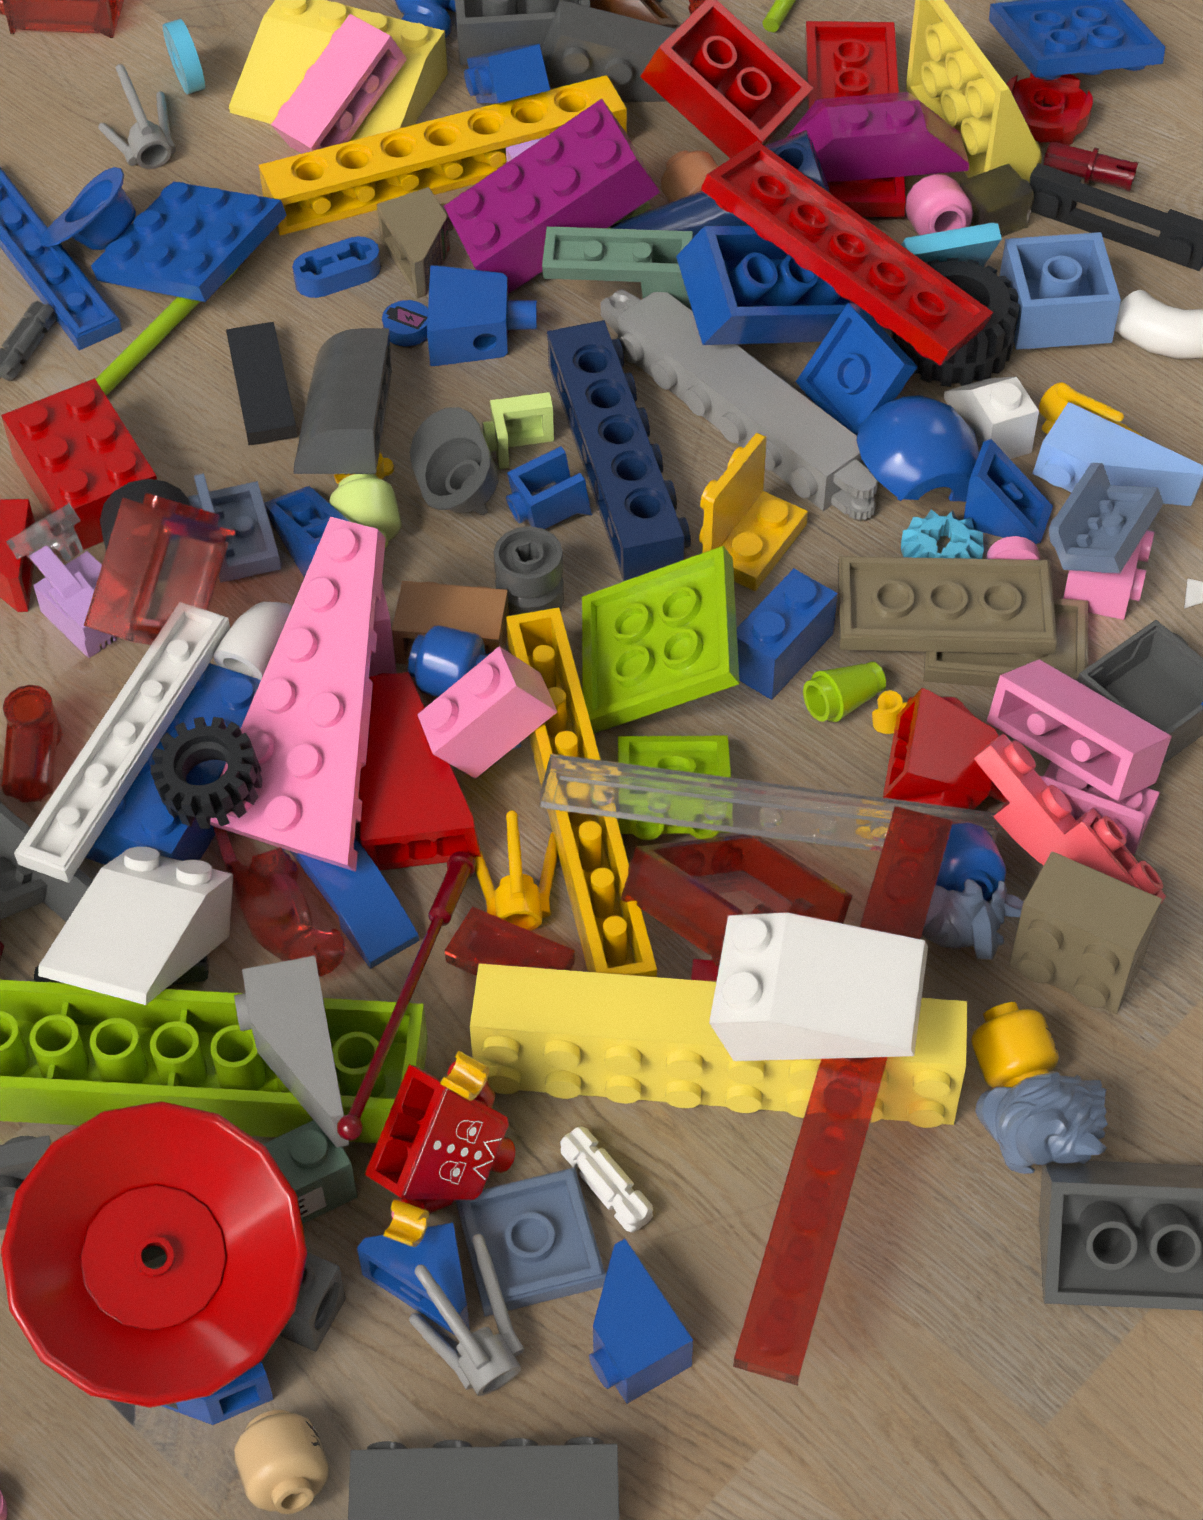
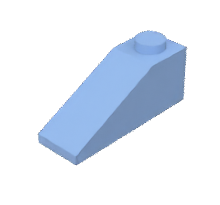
(1127, 457)

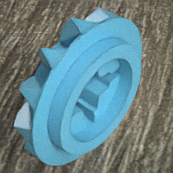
(924, 533)

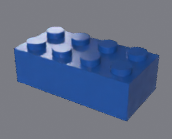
(753, 290)
(141, 815)

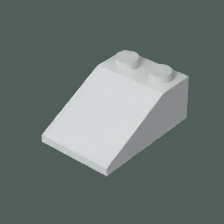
(141, 925)
(816, 990)

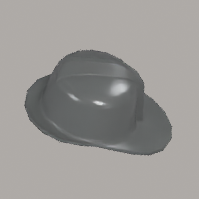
(453, 462)

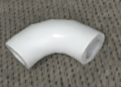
(1160, 326)
(253, 639)

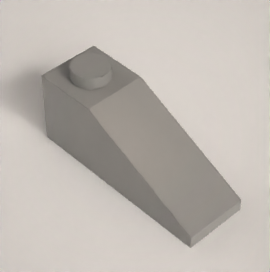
(293, 1036)

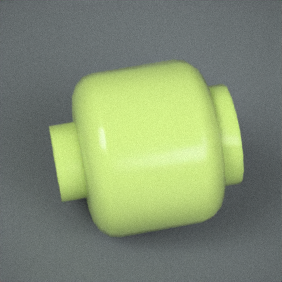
(368, 502)

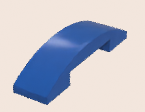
(365, 906)

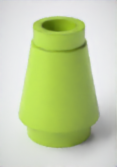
(841, 690)

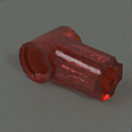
(30, 744)

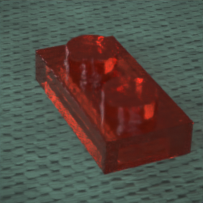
(494, 941)

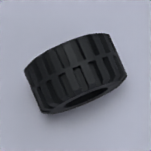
(992, 345)

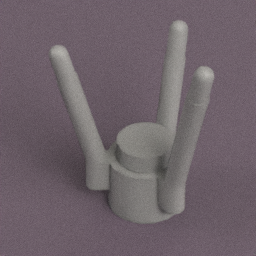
(148, 142)
(485, 1358)

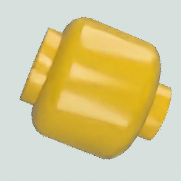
(1013, 1045)

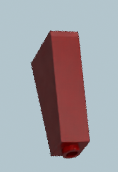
(408, 794)

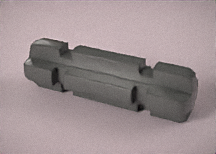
(25, 338)

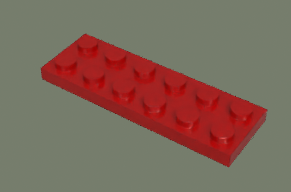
(848, 62)
(847, 252)

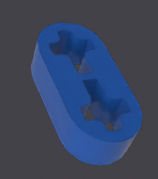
(336, 267)

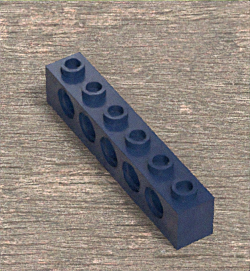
(616, 449)

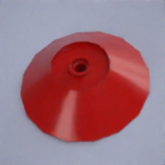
(170, 1183)

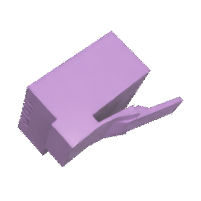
(66, 597)

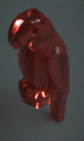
(278, 908)

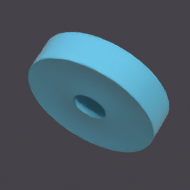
(183, 56)

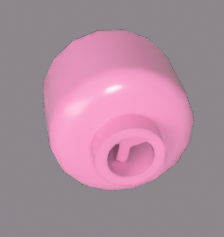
(938, 205)

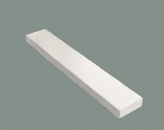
(122, 743)

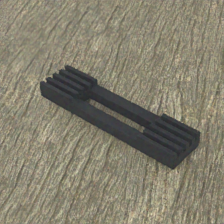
(1057, 196)

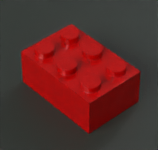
(725, 79)
(75, 453)

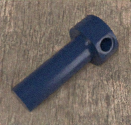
(701, 210)

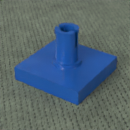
(855, 369)

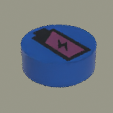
(406, 322)

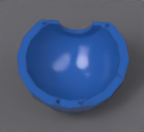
(918, 448)

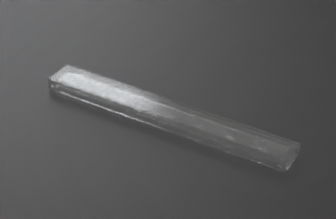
(731, 803)

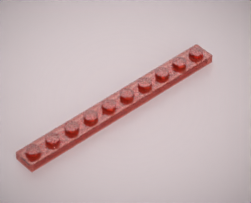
(834, 1129)

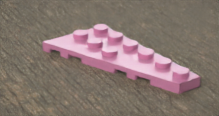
(317, 703)

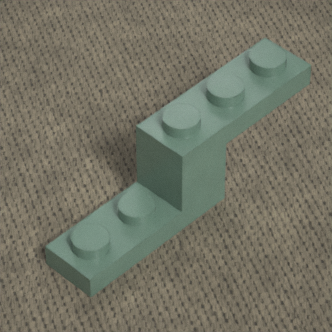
(618, 256)

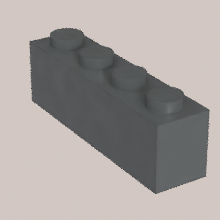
(485, 1482)

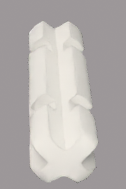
(606, 1179)

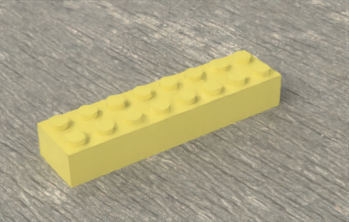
(655, 1043)

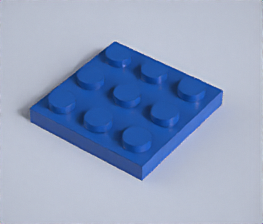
(1076, 36)
(189, 241)

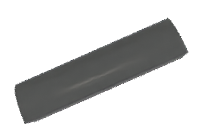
(346, 404)

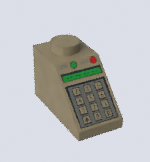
(415, 235)

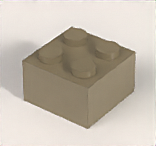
(1084, 932)

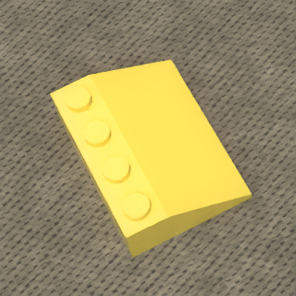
(295, 37)
(967, 92)

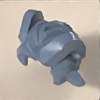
(968, 919)
(1045, 1120)

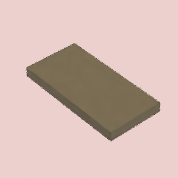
(946, 605)

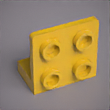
(746, 519)

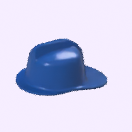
(96, 215)

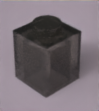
(1000, 198)

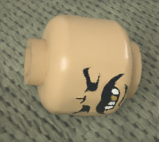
(279, 1460)

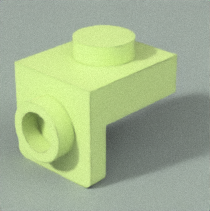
(518, 423)

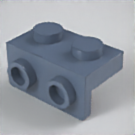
(242, 510)
(1102, 522)

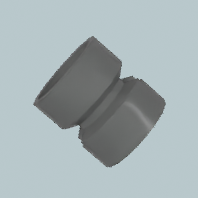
(530, 568)

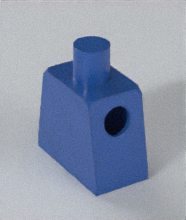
(472, 315)

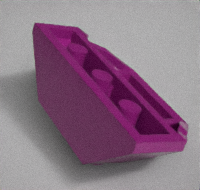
(881, 137)

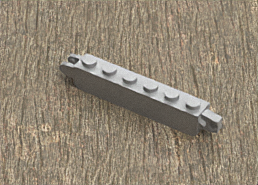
(744, 399)

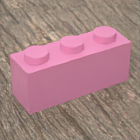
(339, 87)
(1078, 729)

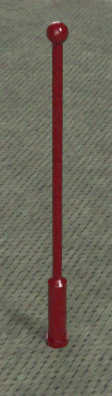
(459, 869)

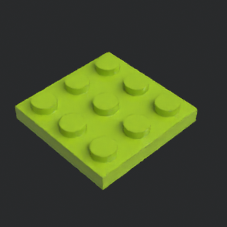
(659, 639)

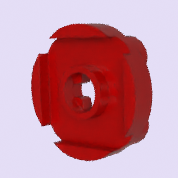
(1069, 108)

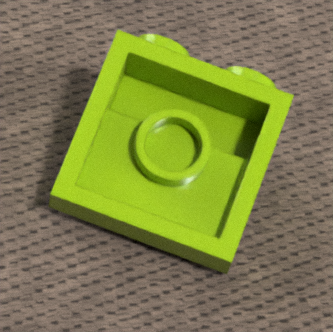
(679, 753)

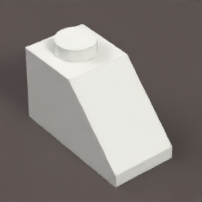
(999, 412)

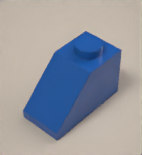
(636, 1330)

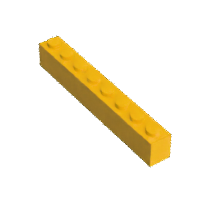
(587, 844)

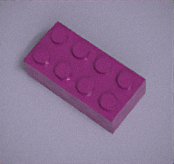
(571, 178)

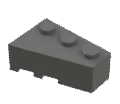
(598, 43)

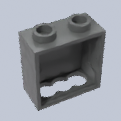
(1155, 680)

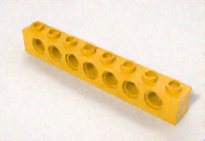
(431, 154)

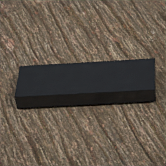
(261, 383)

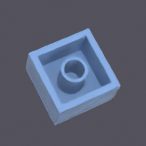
(1062, 290)

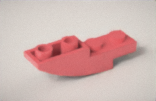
(1042, 822)

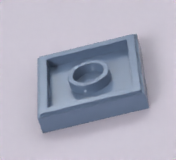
(535, 1239)

